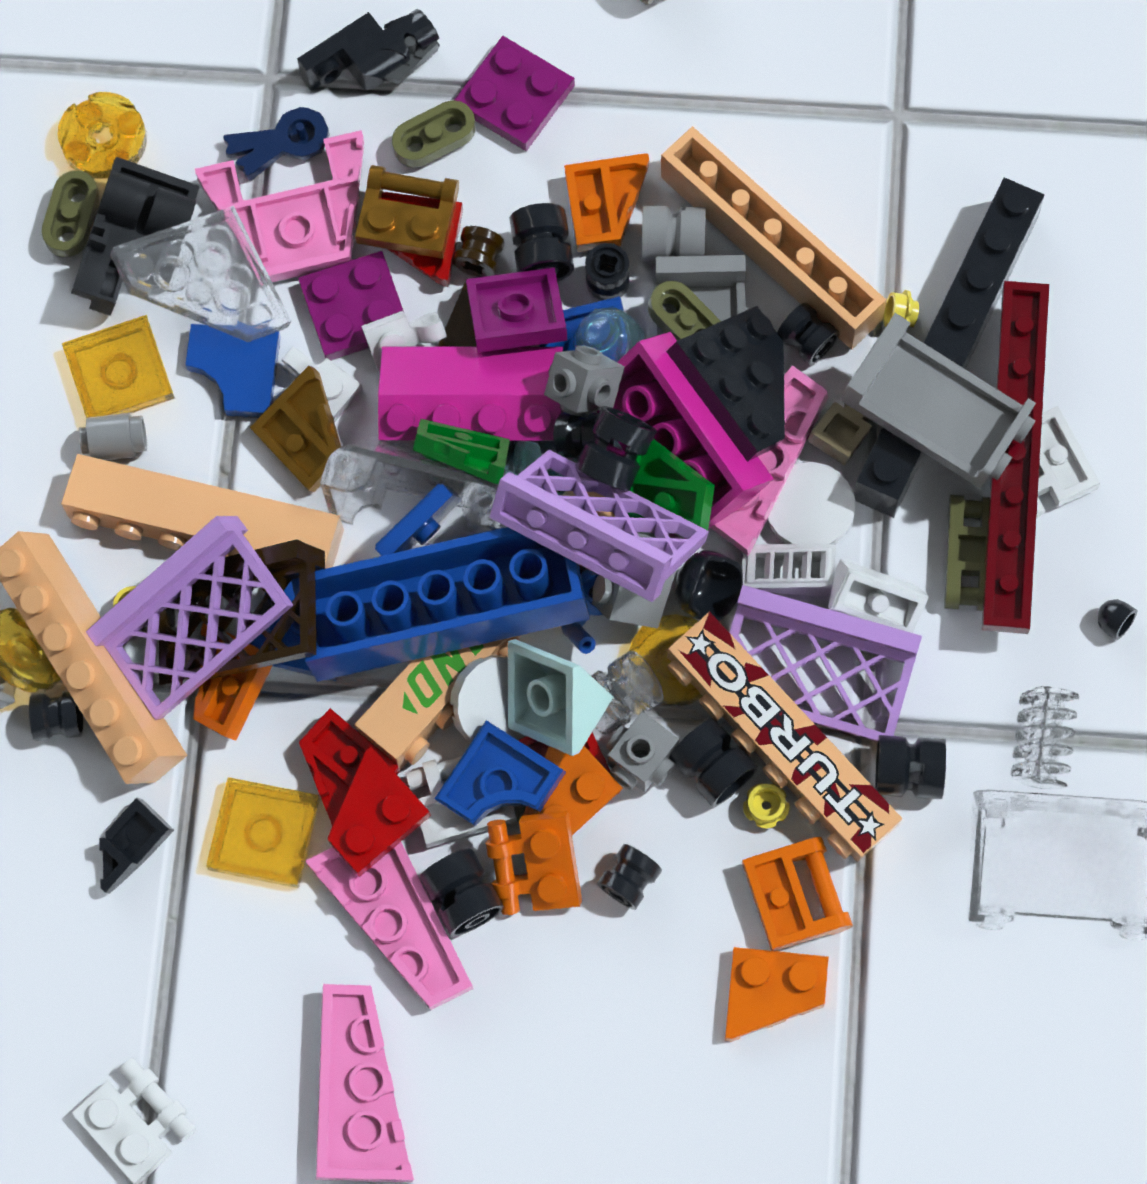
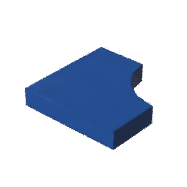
(239, 368)
(498, 774)

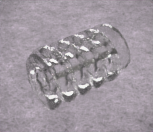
(1042, 735)

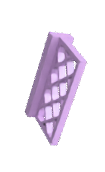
(596, 542)
(176, 579)
(840, 631)

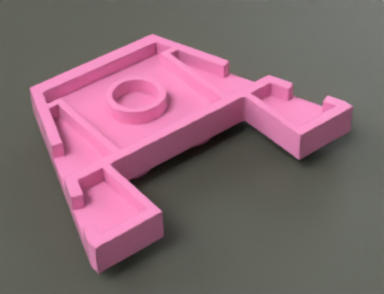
(303, 226)

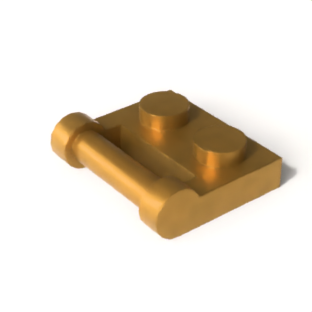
(405, 225)

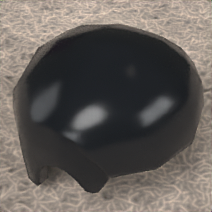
(708, 584)

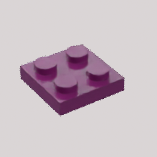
(515, 92)
(348, 298)
(516, 310)

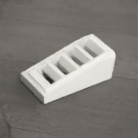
(788, 553)

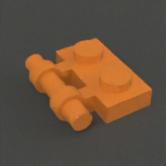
(548, 858)

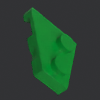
(463, 449)
(673, 486)

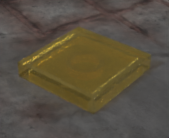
(118, 369)
(263, 832)

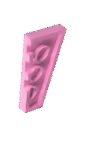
(802, 407)
(399, 920)
(356, 1100)

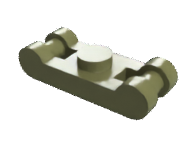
(966, 551)

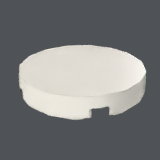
(813, 506)
(482, 695)

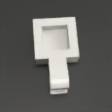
(397, 331)
(338, 384)

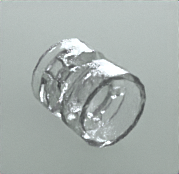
(632, 687)

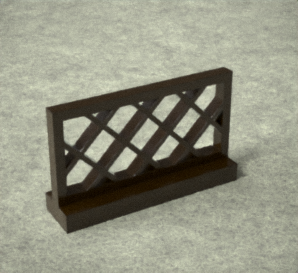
(285, 562)

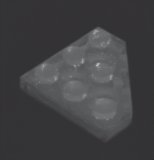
(206, 274)

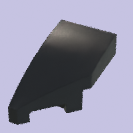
(131, 842)

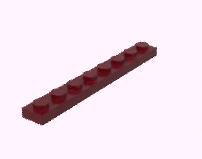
(1015, 493)

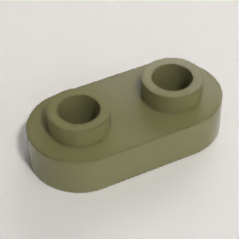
(432, 133)
(69, 216)
(691, 312)

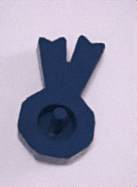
(296, 135)

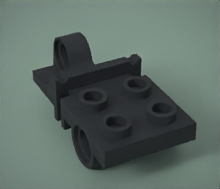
(132, 206)

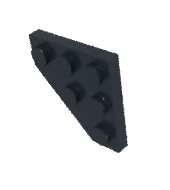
(739, 378)

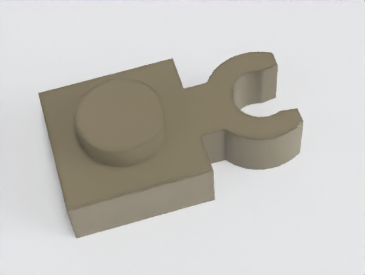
(840, 432)

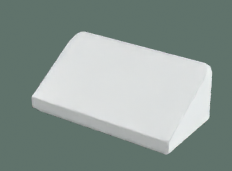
(876, 597)

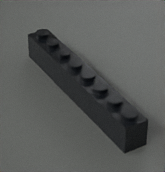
(957, 329)

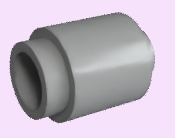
(113, 436)

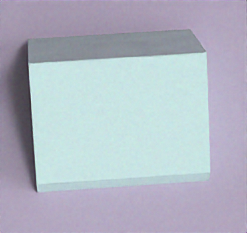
(552, 698)

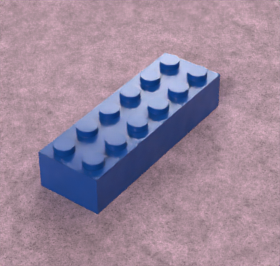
(440, 601)

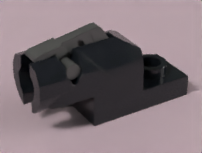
(371, 52)

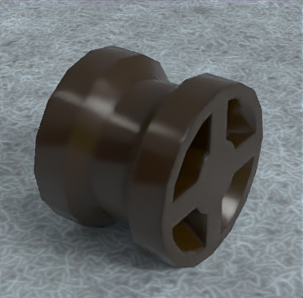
(478, 251)

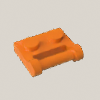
(781, 897)

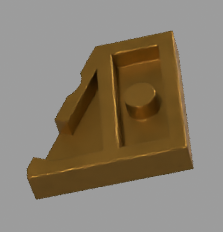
(301, 428)

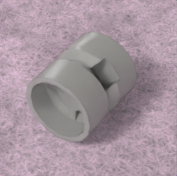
(672, 233)

